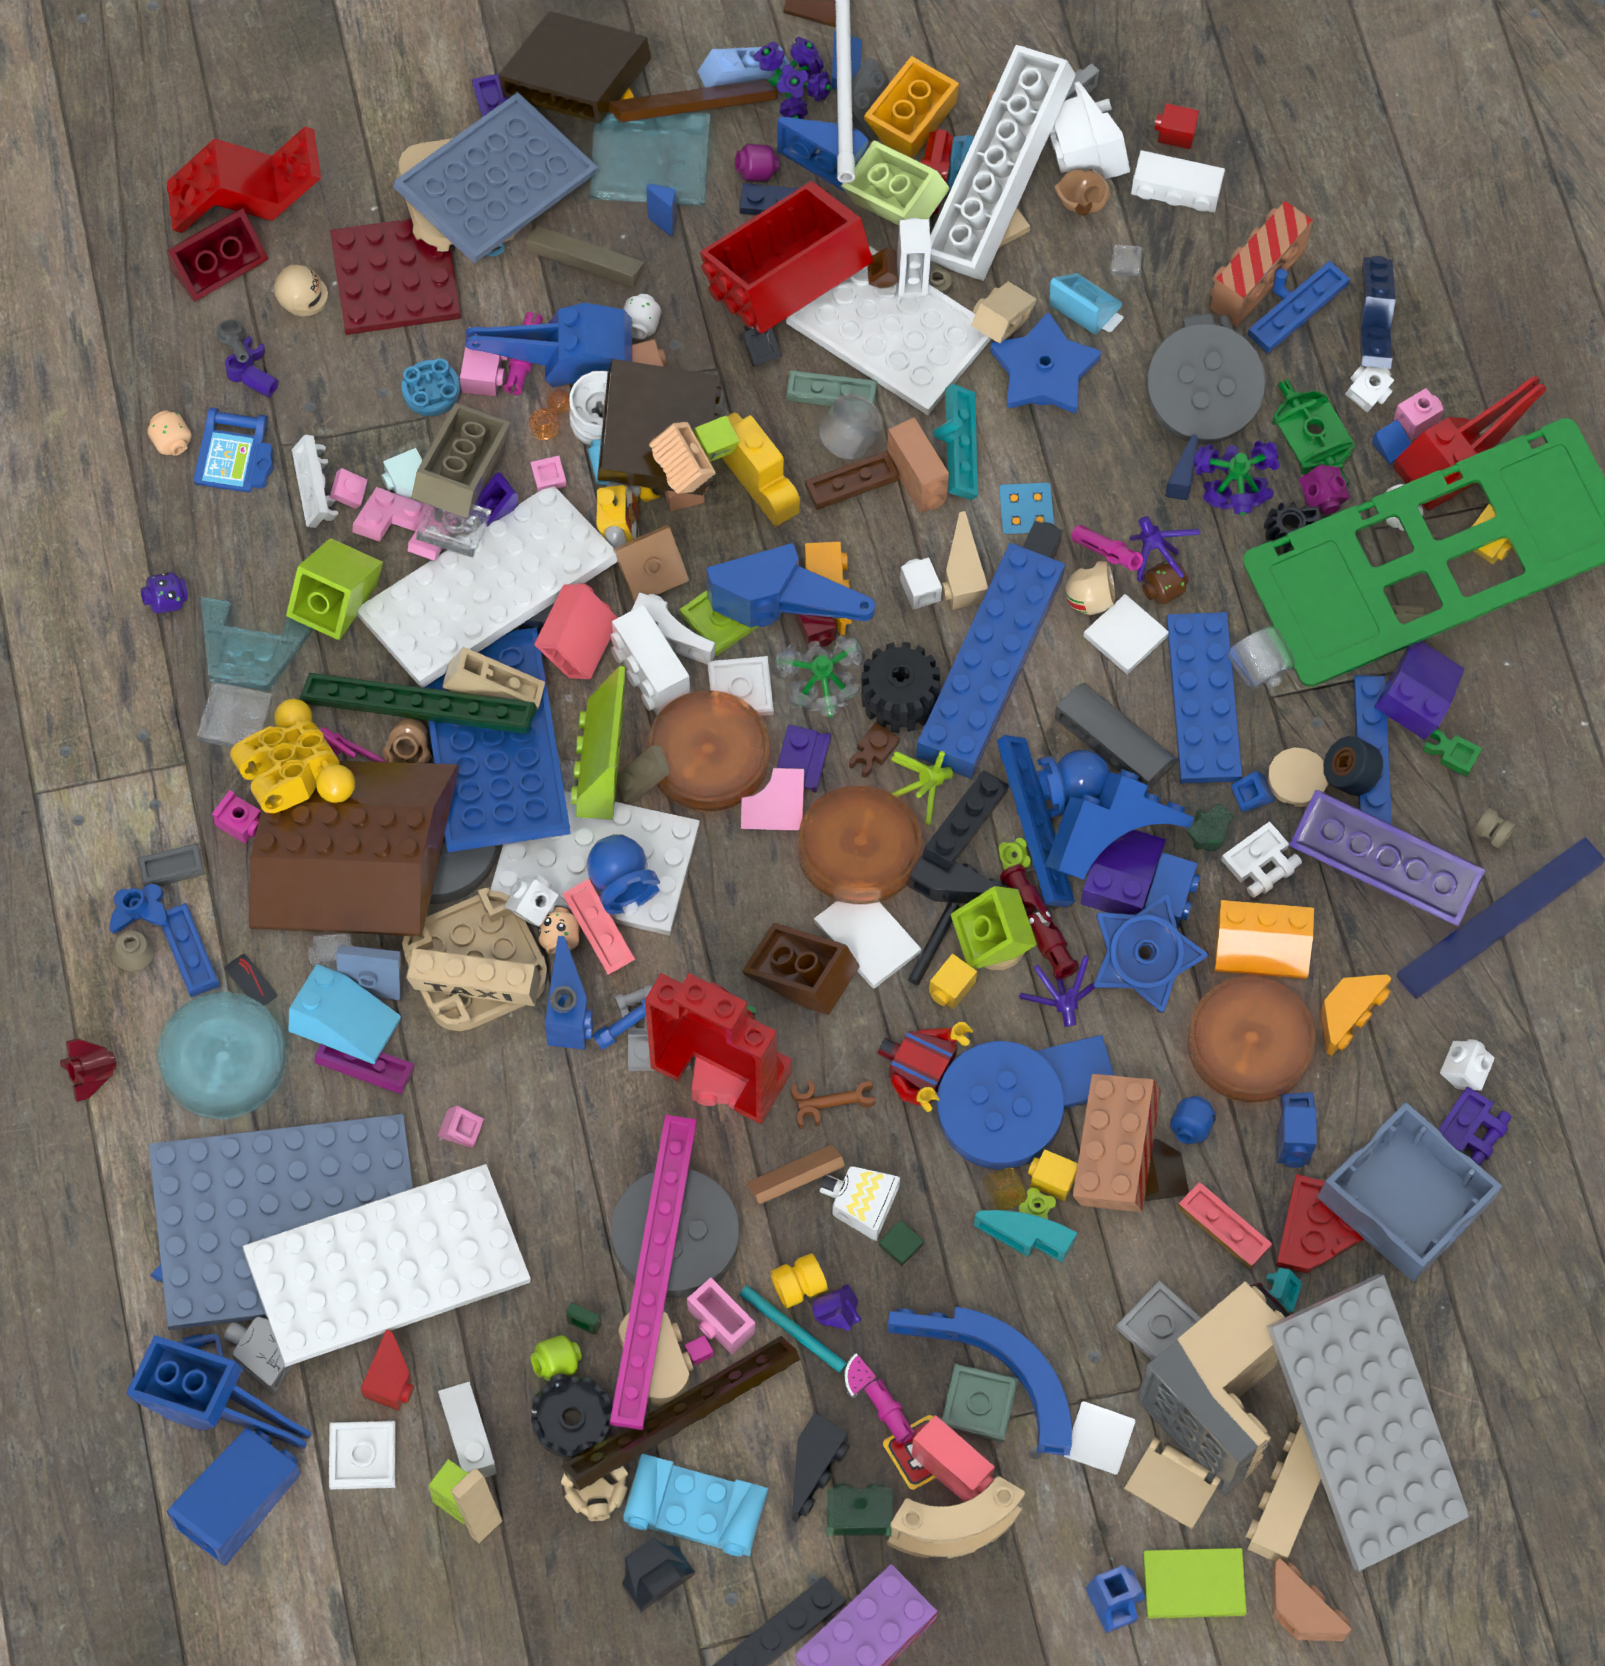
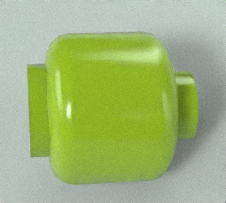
(555, 1357)

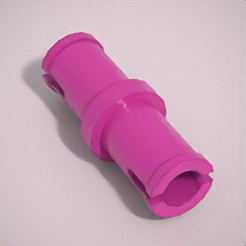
(889, 1411)

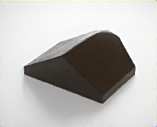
(1166, 1173)

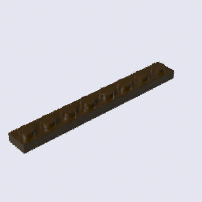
(681, 1412)

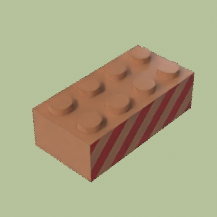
(1254, 266)
(1117, 1142)

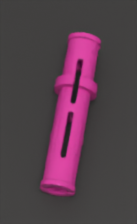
(517, 367)
(1114, 551)

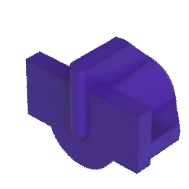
(837, 1308)

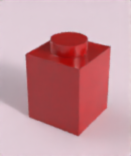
(1177, 126)

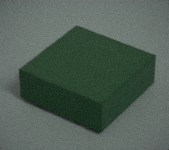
(901, 1243)
(583, 1318)

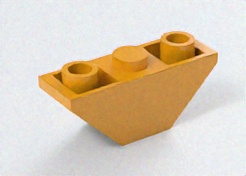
(1350, 1007)

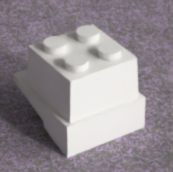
(1088, 137)

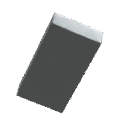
(171, 865)

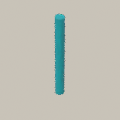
(793, 1329)

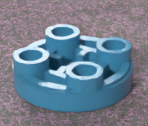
(430, 387)

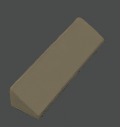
(584, 256)

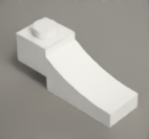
(678, 636)

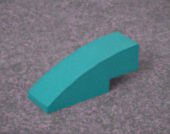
(1026, 1232)

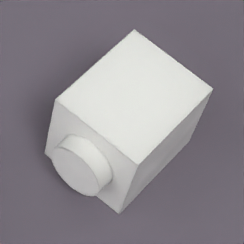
(920, 583)

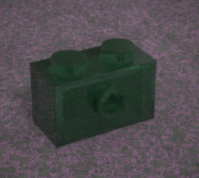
(859, 1510)

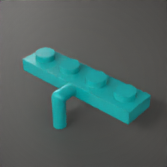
(961, 441)

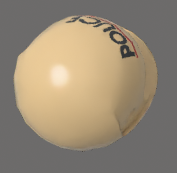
(297, 288)

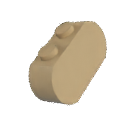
(671, 1365)

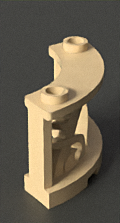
(957, 1528)

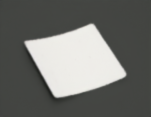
(1100, 1437)

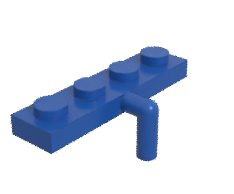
(1298, 305)

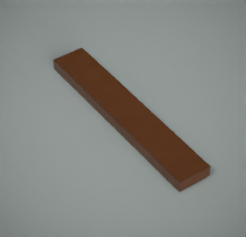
(692, 100)

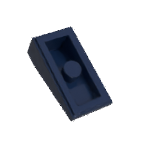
(1180, 480)

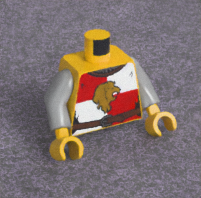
(619, 511)

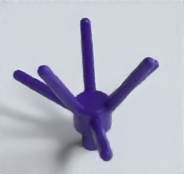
(1154, 538)
(1064, 1001)

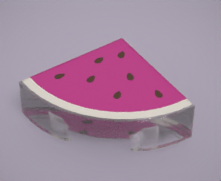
(857, 1376)

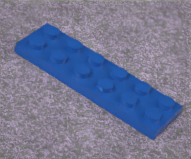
(1203, 698)

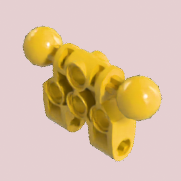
(291, 761)

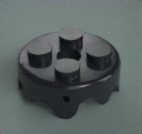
(568, 1394)

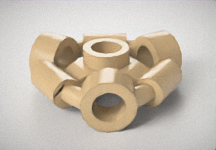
(600, 1489)

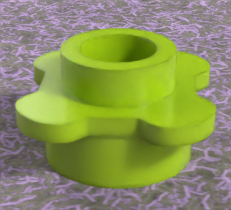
(1006, 853)
(1033, 1197)

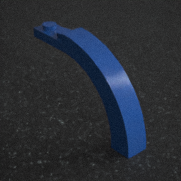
(1012, 1350)

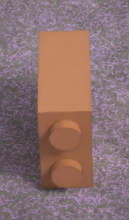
(918, 465)

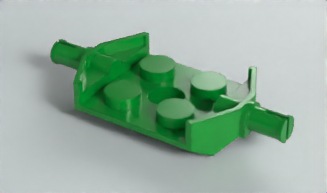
(1300, 410)

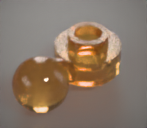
(557, 403)

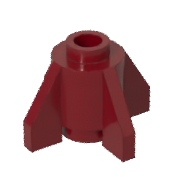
(87, 1065)

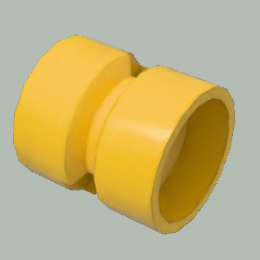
(795, 1281)

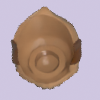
(1083, 191)

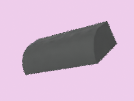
(1113, 735)

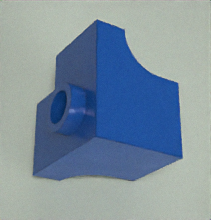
(1115, 1597)

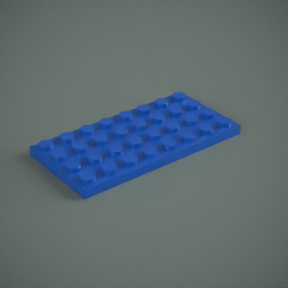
(505, 780)

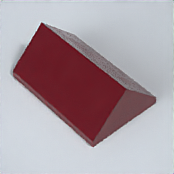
(216, 255)

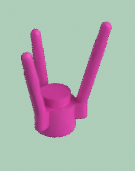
(340, 744)

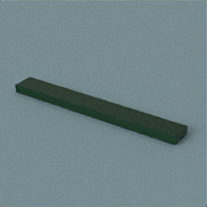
(419, 703)

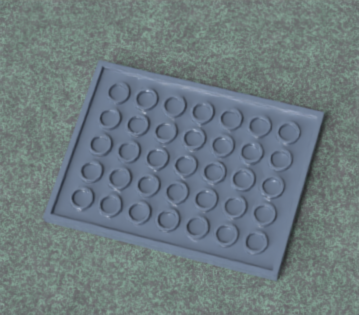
(255, 1185)

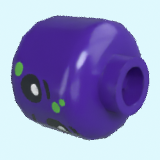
(164, 592)

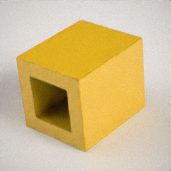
(952, 982)
(1053, 1174)

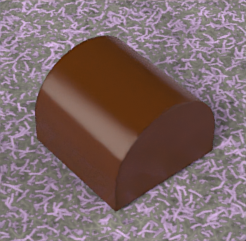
(883, 270)

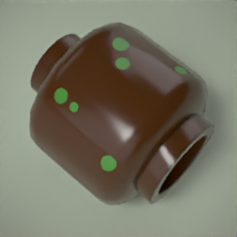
(1164, 583)

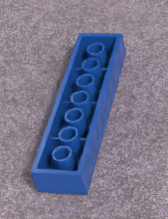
(990, 660)

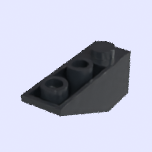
(957, 884)
(816, 1452)

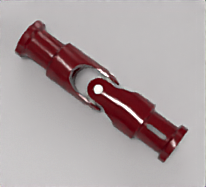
(1047, 935)

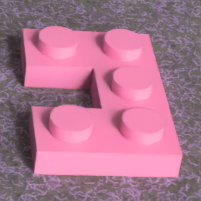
(388, 508)

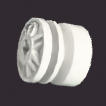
(585, 403)

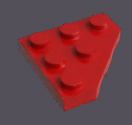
(1312, 1229)

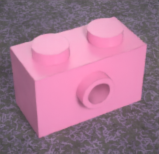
(720, 1316)

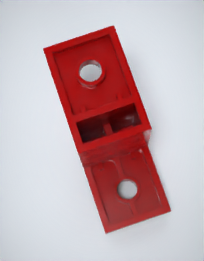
(243, 179)

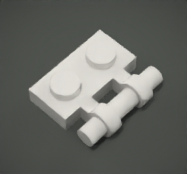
(1254, 853)

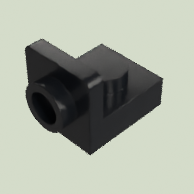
(759, 346)

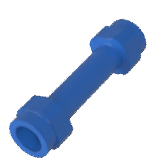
(606, 1036)

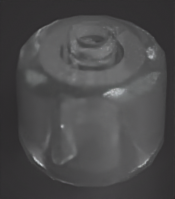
(850, 427)
(1262, 659)

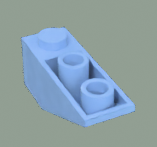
(733, 66)

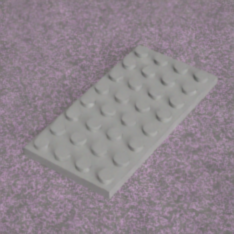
(1368, 1421)

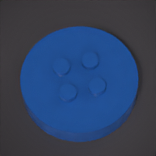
(1000, 1105)

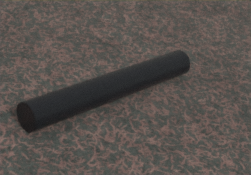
(933, 944)

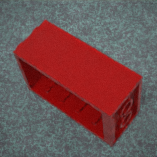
(786, 257)

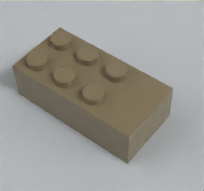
(460, 460)

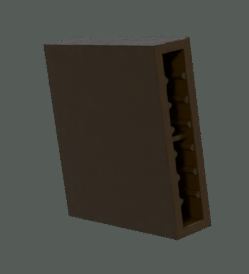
(575, 66)
(639, 407)

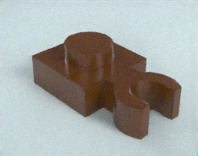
(874, 746)

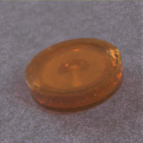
(712, 748)
(859, 844)
(1251, 1039)

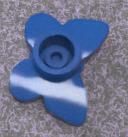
(138, 904)

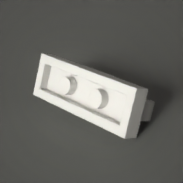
(312, 481)

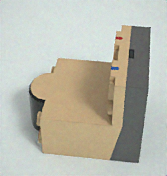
(1202, 1374)

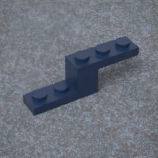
(1377, 312)

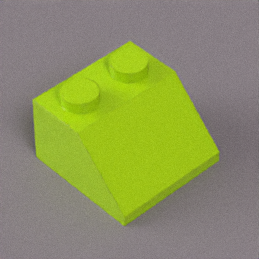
(993, 927)

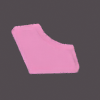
(778, 804)

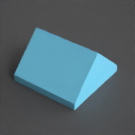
(1083, 301)

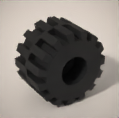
(902, 686)

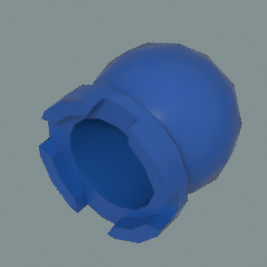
(1072, 776)
(620, 871)

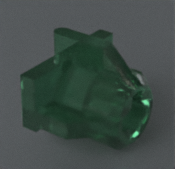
(1210, 828)

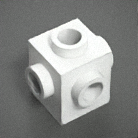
(1370, 386)
(531, 899)
(1467, 1064)

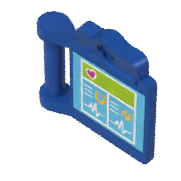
(231, 458)

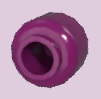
(756, 162)

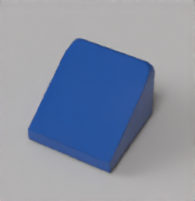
(1391, 441)
(1252, 791)

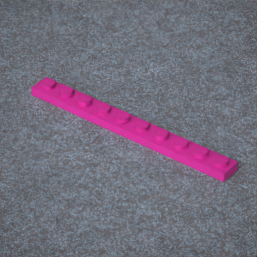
(653, 1273)

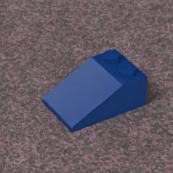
(816, 146)
(575, 1026)

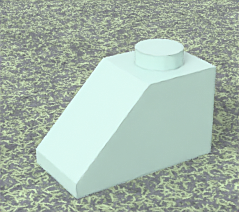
(401, 472)

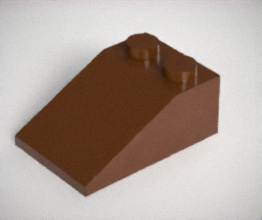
(802, 967)

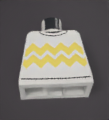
(862, 1198)

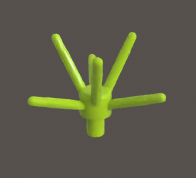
(928, 778)

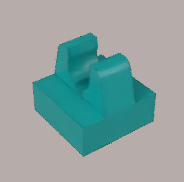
(1285, 1287)

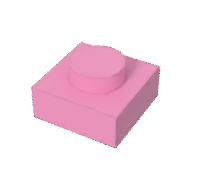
(548, 473)
(348, 488)

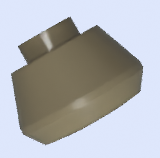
(133, 951)

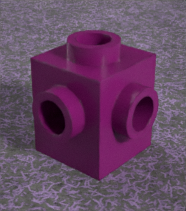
(1324, 488)

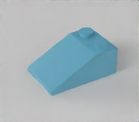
(342, 1015)

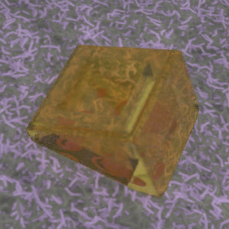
(1005, 1189)

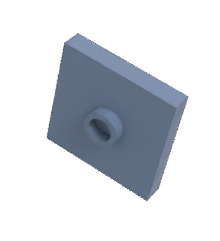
(372, 969)

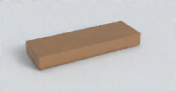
(795, 1174)

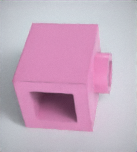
(1419, 413)

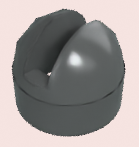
(569, 1002)

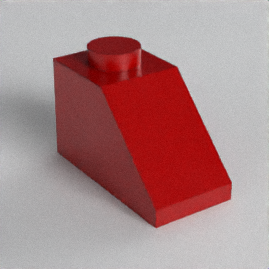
(388, 1376)

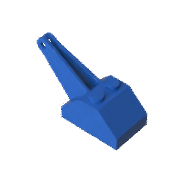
(569, 346)
(772, 583)
(194, 1389)

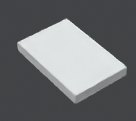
(871, 936)

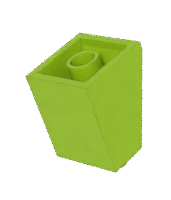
(332, 587)

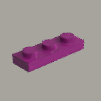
(387, 1072)

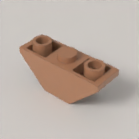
(1303, 1607)

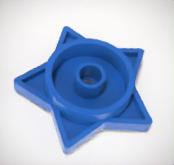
(1044, 366)
(1169, 952)

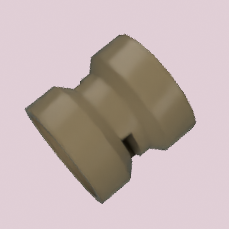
(1489, 823)

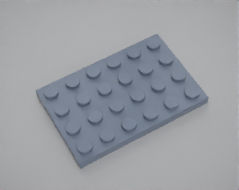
(495, 177)

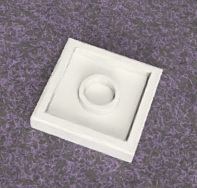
(1126, 634)
(745, 679)
(362, 1455)

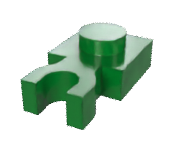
(1456, 754)

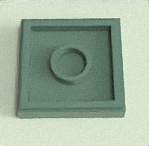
(979, 1402)

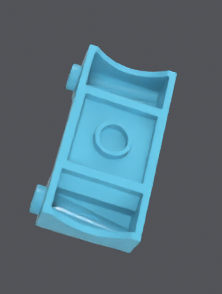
(695, 1506)

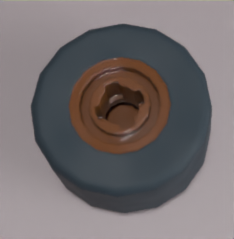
(1353, 765)

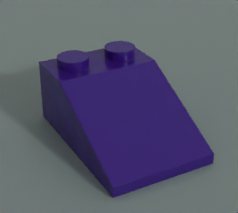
(1420, 689)
(1123, 874)

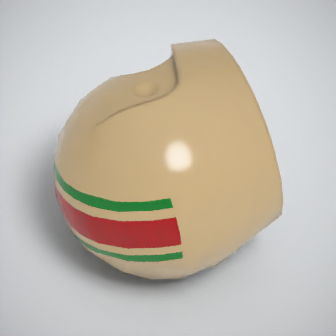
(1091, 589)

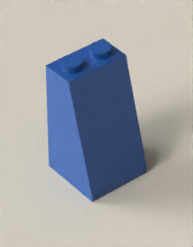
(234, 1495)

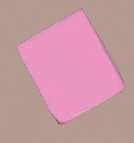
(461, 1126)

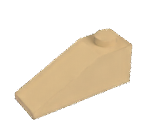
(964, 578)
(483, 676)

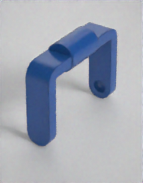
(200, 1341)

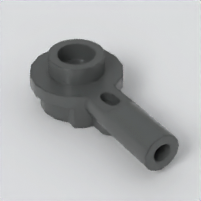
(232, 333)

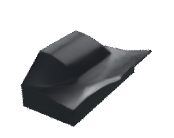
(654, 1572)

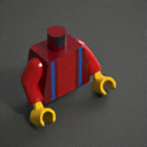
(922, 1061)

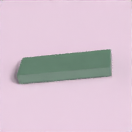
(825, 389)

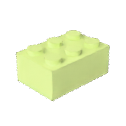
(895, 185)

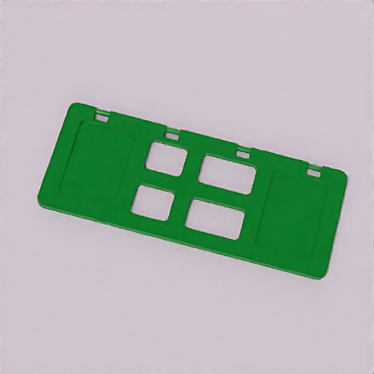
(1334, 601)

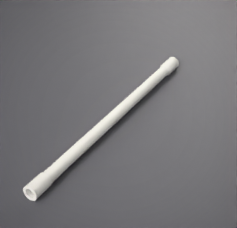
(845, 156)

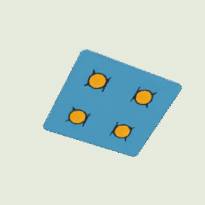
(1023, 505)

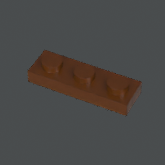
(851, 480)

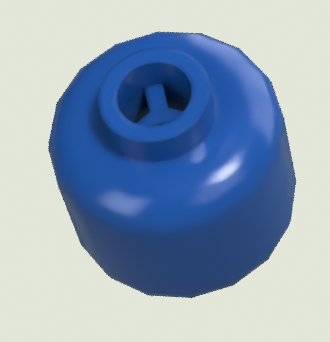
(1193, 1120)

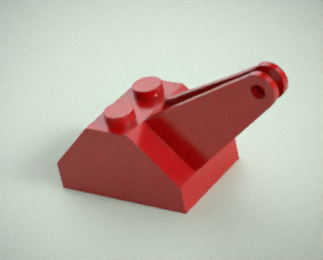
(1460, 439)

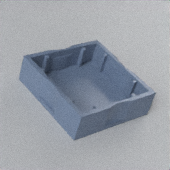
(1409, 1192)

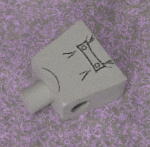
(258, 1353)

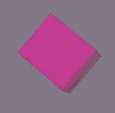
(699, 1350)

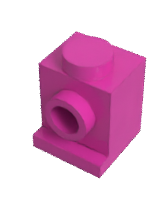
(226, 820)

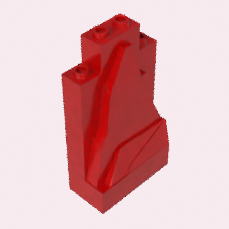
(719, 1029)

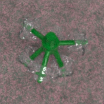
(821, 666)

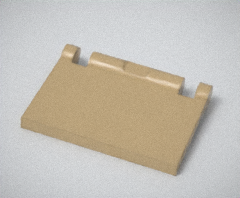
(1172, 1484)

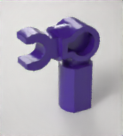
(249, 374)

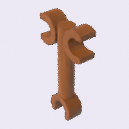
(809, 1104)

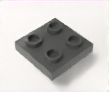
(866, 88)

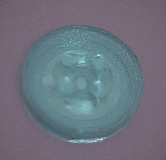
(222, 1055)

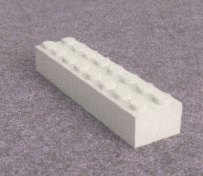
(1000, 162)

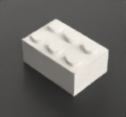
(648, 659)

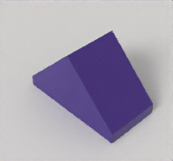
(498, 497)

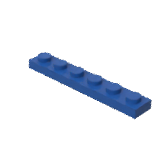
(1372, 728)
(1034, 818)

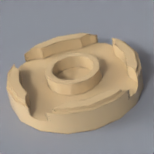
(1296, 776)

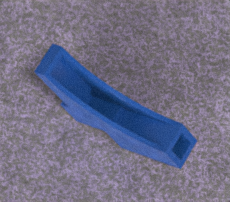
(1095, 823)

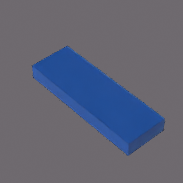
(189, 951)

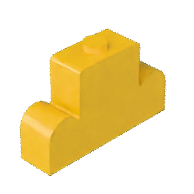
(760, 470)

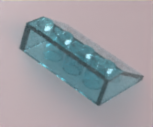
(651, 151)

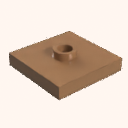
(651, 563)

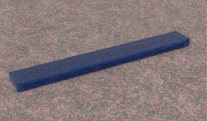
(1500, 918)

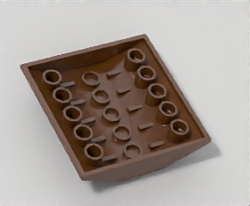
(358, 860)

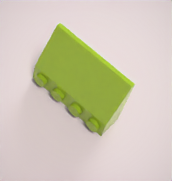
(600, 749)

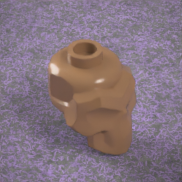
(407, 743)

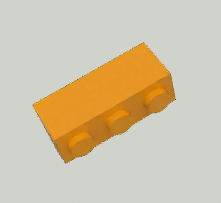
(912, 107)
(1264, 939)

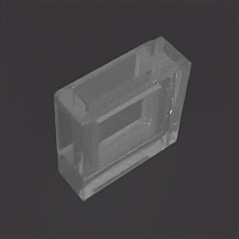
(1126, 260)

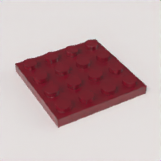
(392, 278)

